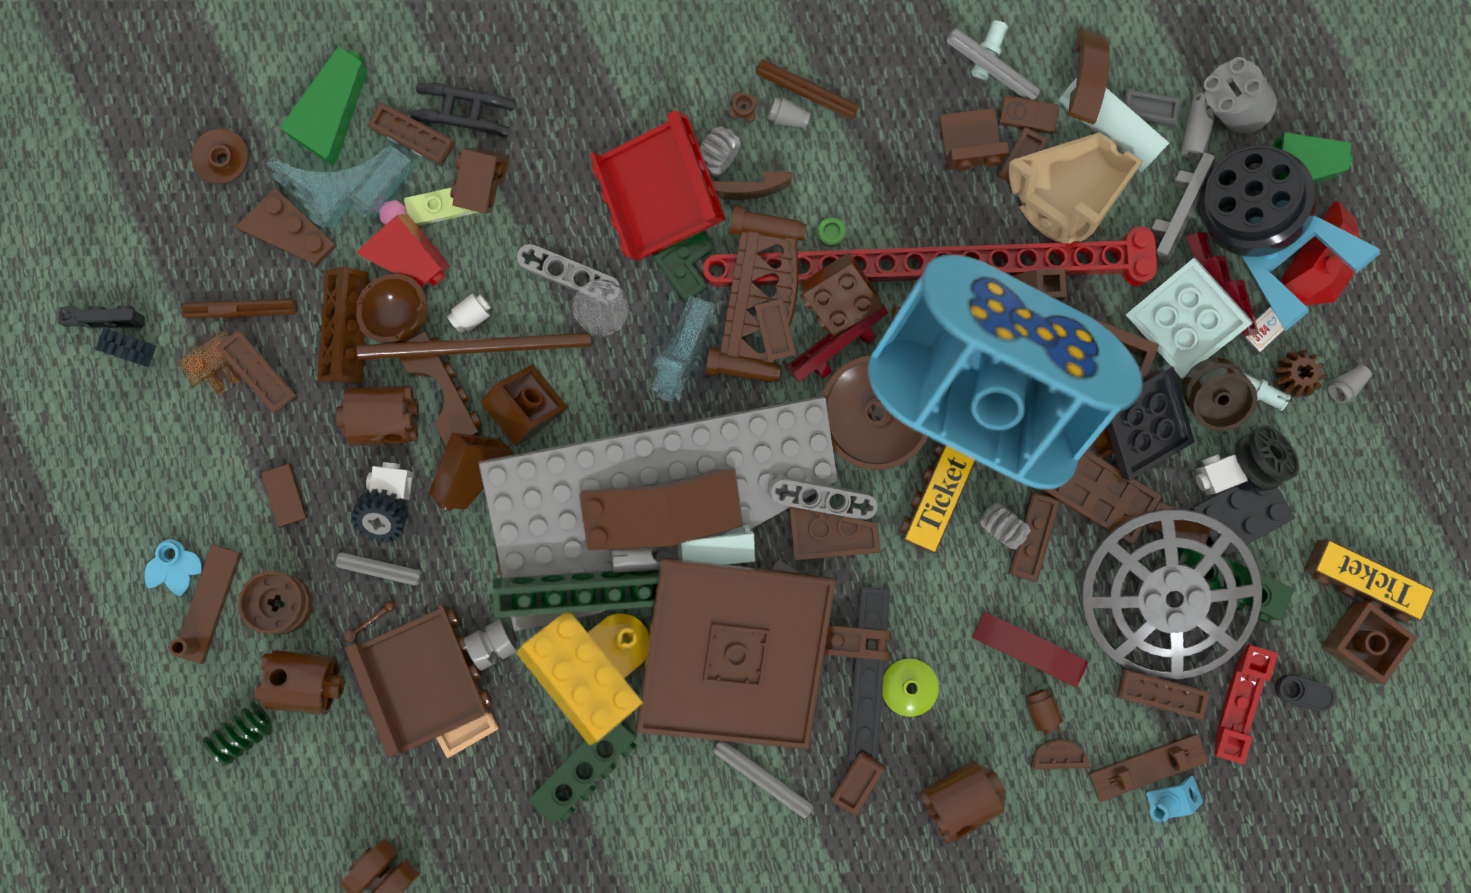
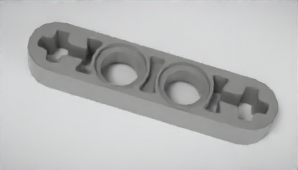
(571, 267)
(821, 502)

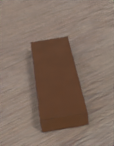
(1030, 555)

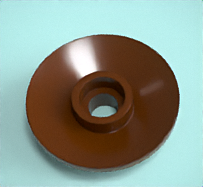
(211, 147)

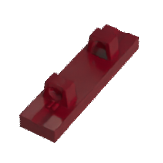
(828, 346)

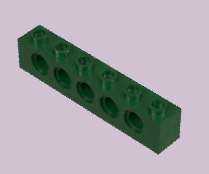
(573, 592)

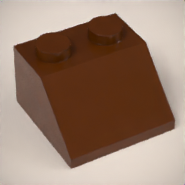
(523, 404)

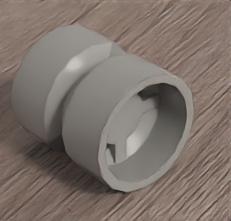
(488, 645)

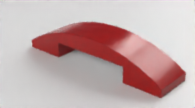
(1241, 703)

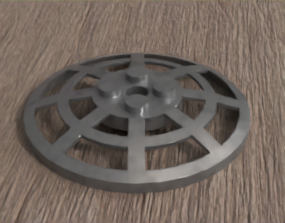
(1169, 577)

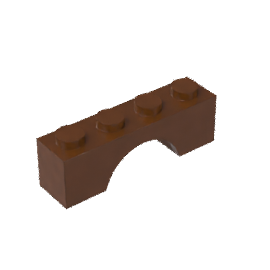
(455, 413)

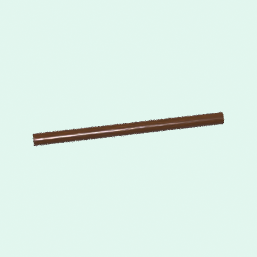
(468, 346)

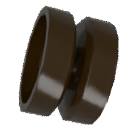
(1219, 394)

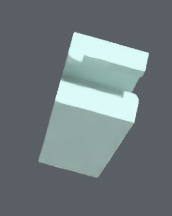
(721, 548)

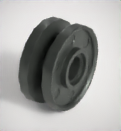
(1266, 457)

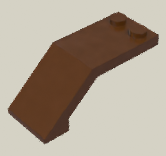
(661, 513)

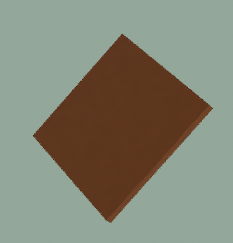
(735, 653)

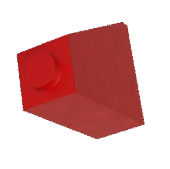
(407, 251)

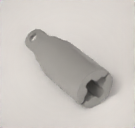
(1197, 129)
(635, 559)

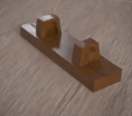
(1147, 767)

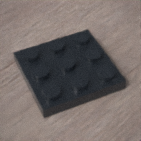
(1151, 426)

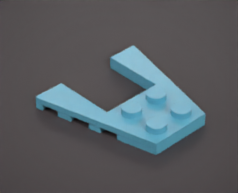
(1285, 305)

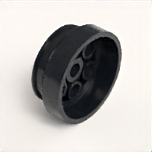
(1279, 225)

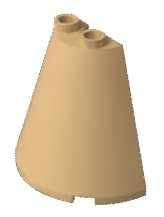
(1071, 185)

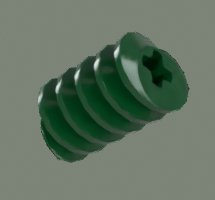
(240, 736)

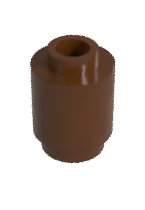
(1044, 711)

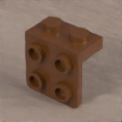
(972, 140)

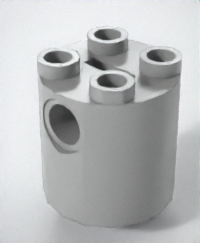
(1240, 96)

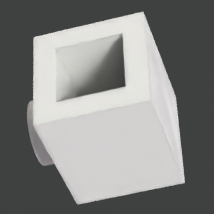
(1219, 474)
(391, 479)

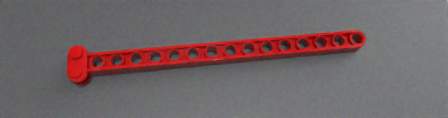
(1133, 255)

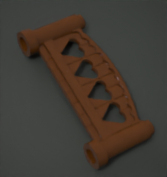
(756, 233)

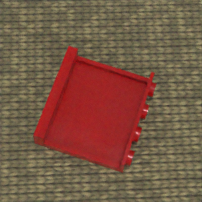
(658, 188)

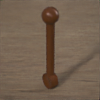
(351, 635)

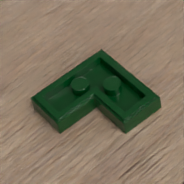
(678, 262)

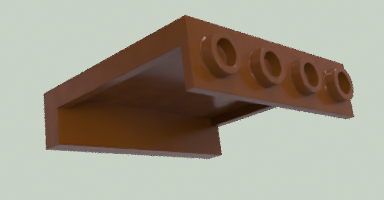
(419, 681)

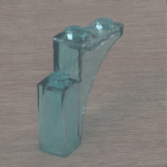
(333, 193)
(683, 349)

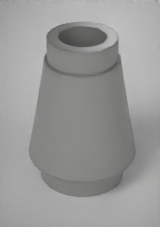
(787, 113)
(1349, 384)

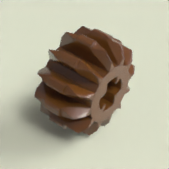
(1289, 373)

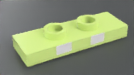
(433, 207)

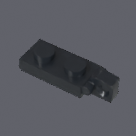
(100, 317)

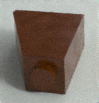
(459, 472)

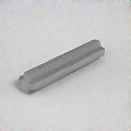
(378, 568)

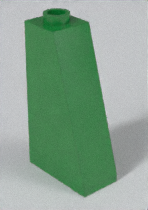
(328, 106)

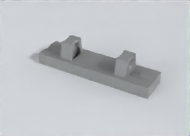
(1173, 231)

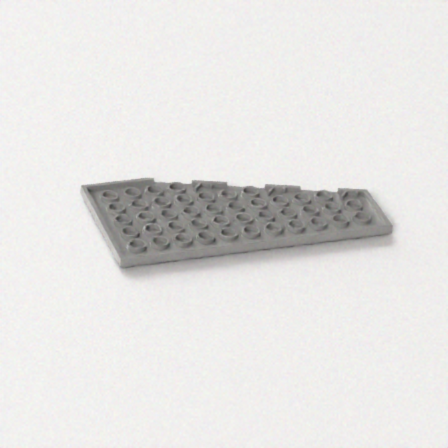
(537, 492)

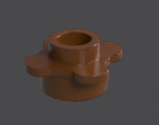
(743, 99)

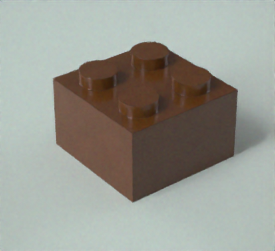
(1369, 642)

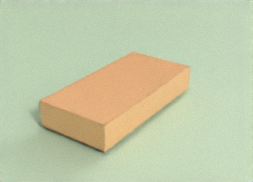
(466, 735)

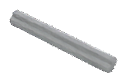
(992, 64)
(763, 778)

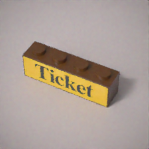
(937, 499)
(1368, 580)

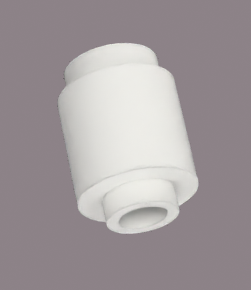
(469, 313)

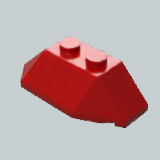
(1317, 272)

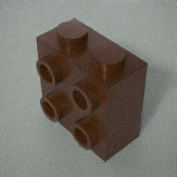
(840, 295)

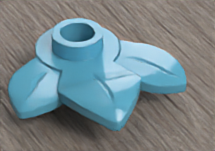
(173, 571)

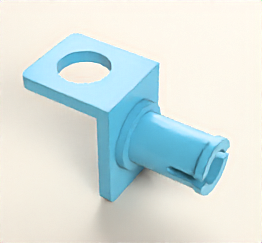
(1174, 800)

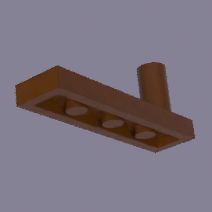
(206, 605)

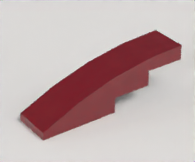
(1219, 270)

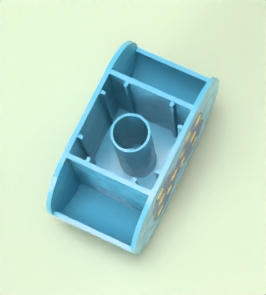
(1001, 371)

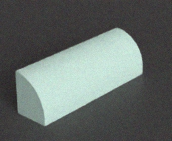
(1124, 128)

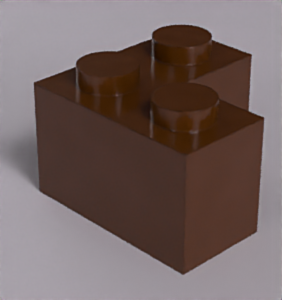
(478, 178)

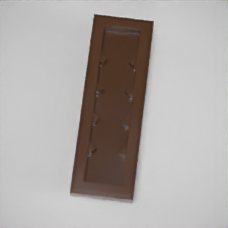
(411, 134)
(256, 371)
(1163, 694)

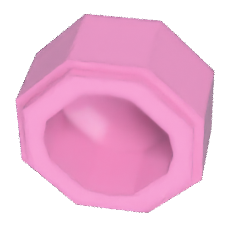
(390, 210)

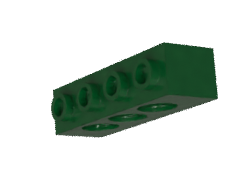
(1274, 593)
(547, 798)

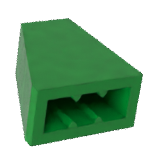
(1321, 156)

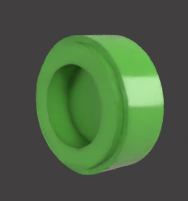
(831, 232)

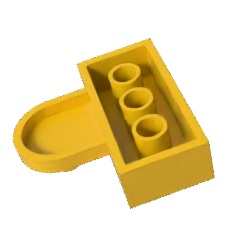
(589, 669)

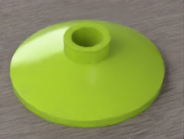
(895, 683)

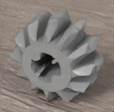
(719, 150)
(1005, 525)

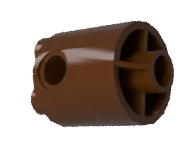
(378, 415)
(310, 683)
(964, 800)

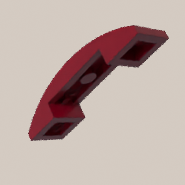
(1030, 649)

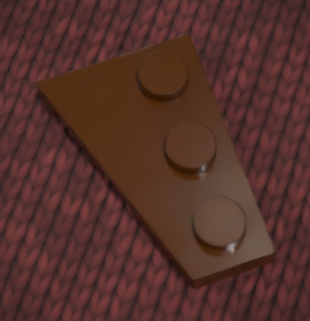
(285, 227)
(830, 535)

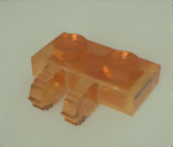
(207, 361)

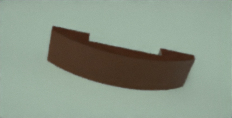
(1091, 76)
(772, 183)

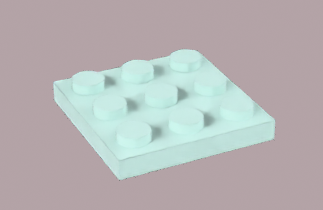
(1189, 317)

